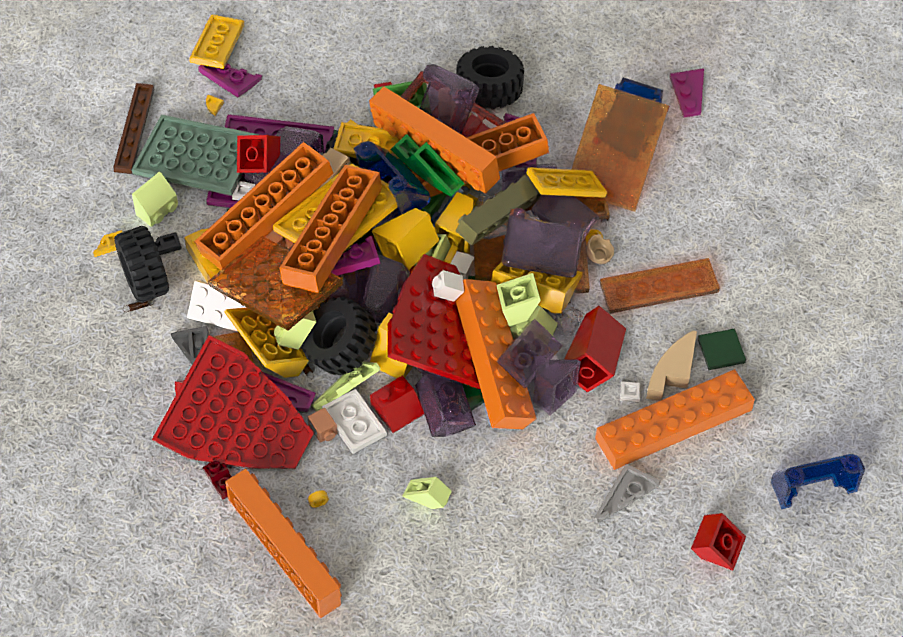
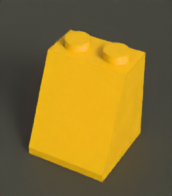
(448, 220)
(406, 237)
(380, 353)

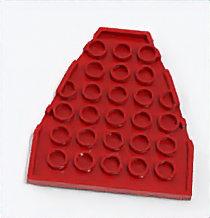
(428, 328)
(233, 414)

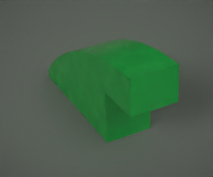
(427, 165)

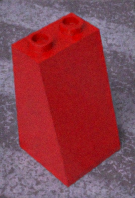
(597, 348)

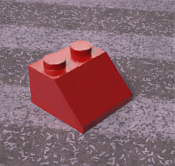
(257, 153)
(396, 404)
(718, 541)

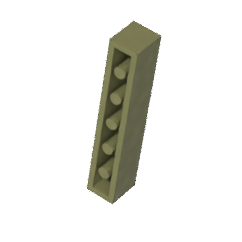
(496, 211)

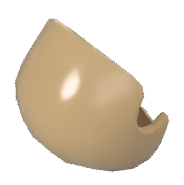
(599, 249)

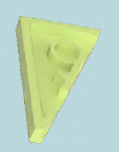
(346, 384)

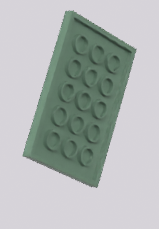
(191, 154)

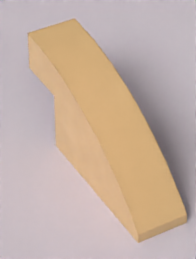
(673, 367)

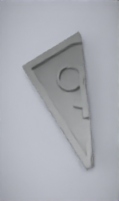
(627, 488)

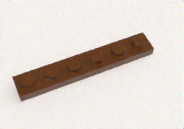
(133, 128)

